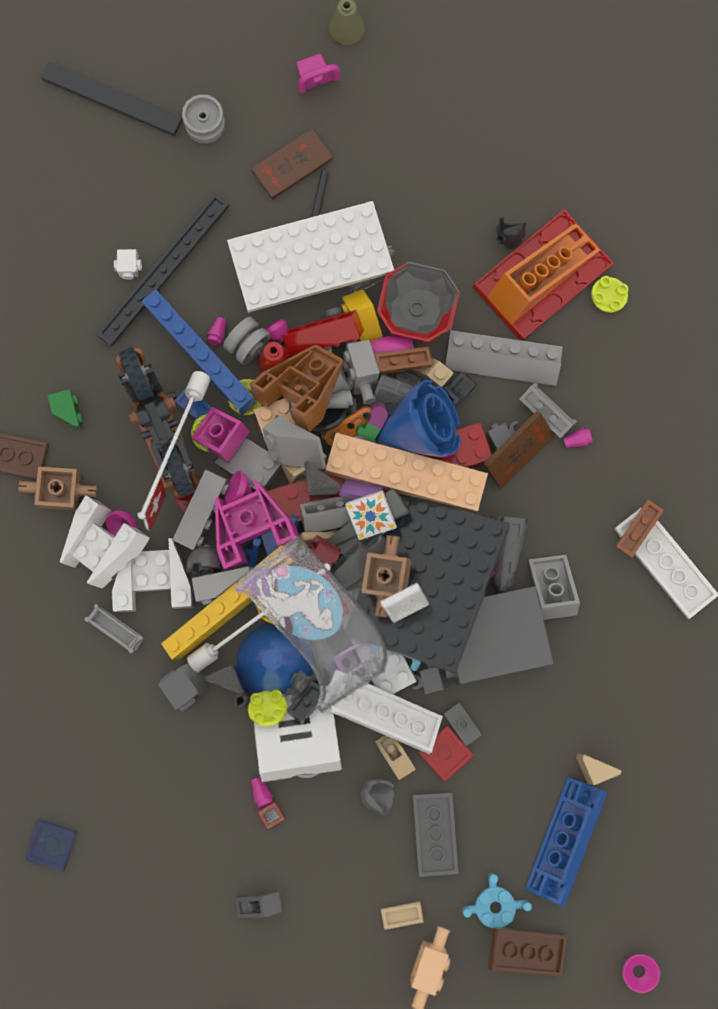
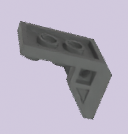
(393, 389)

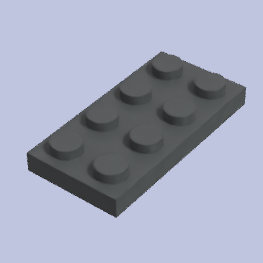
(435, 834)

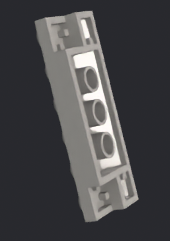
(503, 358)

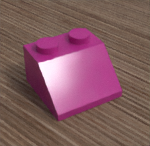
(220, 434)

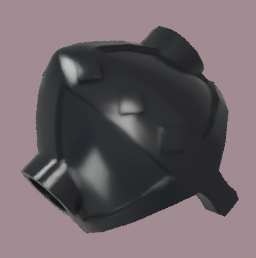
(510, 234)

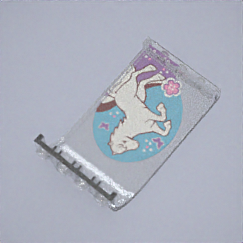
(317, 620)

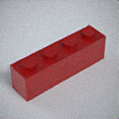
(324, 332)

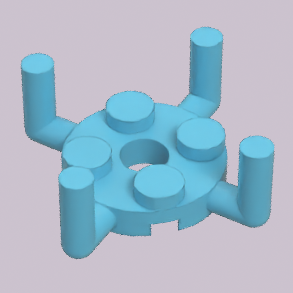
(495, 894)

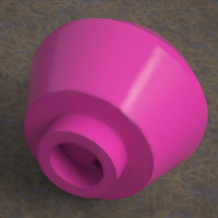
(277, 330)

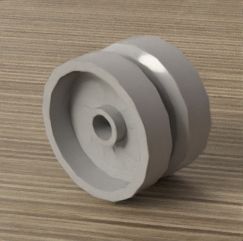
(203, 119)
(247, 340)

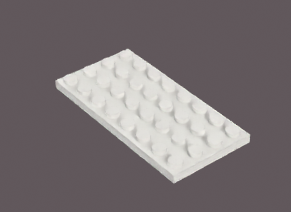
(310, 256)

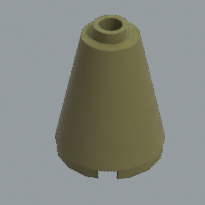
(346, 24)

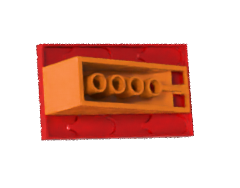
(543, 275)

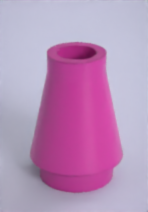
(217, 332)
(579, 438)
(261, 793)

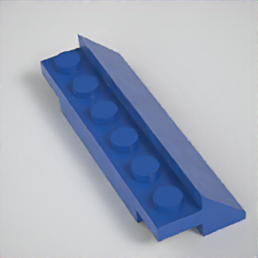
(566, 841)

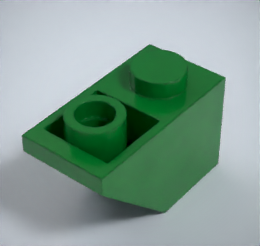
(64, 407)

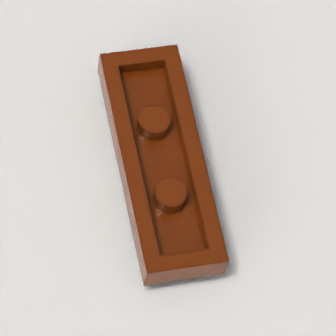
(403, 360)
(639, 528)

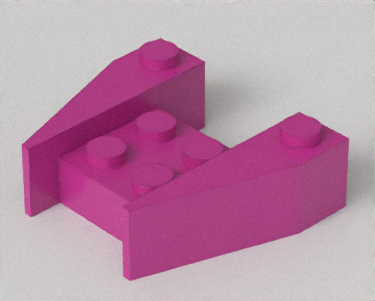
(246, 520)

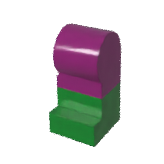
(374, 423)

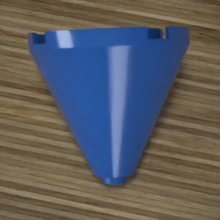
(423, 423)
(269, 660)

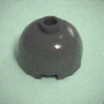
(204, 561)

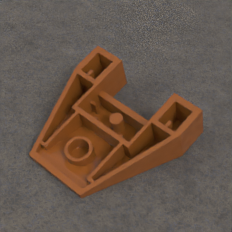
(304, 380)

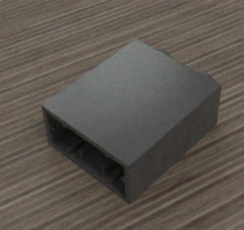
(505, 638)

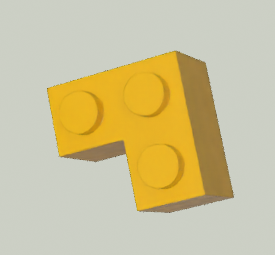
(365, 309)

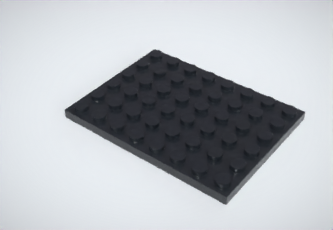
(453, 565)

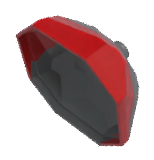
(418, 302)

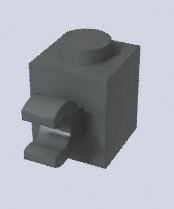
(499, 434)
(432, 679)

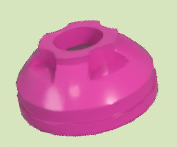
(238, 487)
(117, 518)
(648, 980)

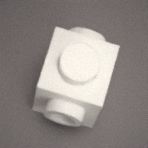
(127, 264)

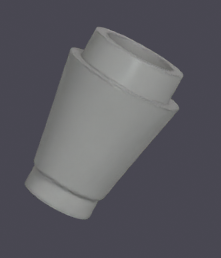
(341, 399)

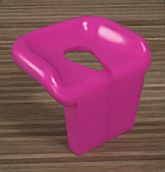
(315, 72)

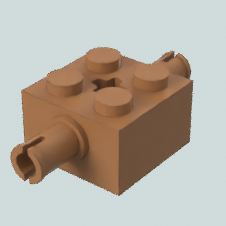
(51, 478)
(389, 563)

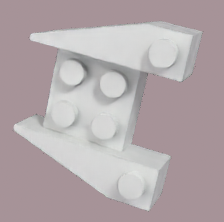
(98, 547)
(153, 572)

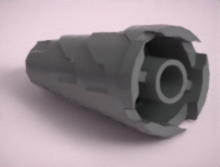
(509, 556)

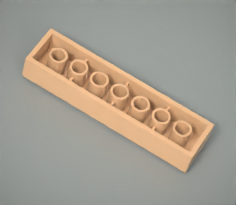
(406, 473)

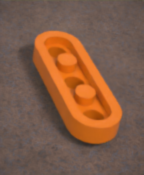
(354, 418)

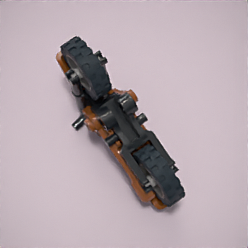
(154, 415)

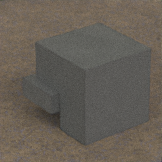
(183, 686)

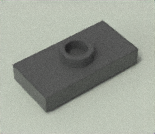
(462, 724)

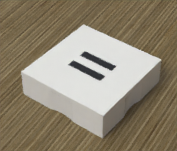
(297, 748)

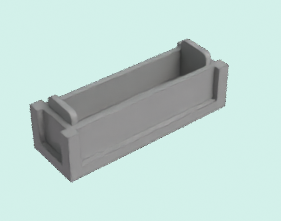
(555, 417)
(115, 629)

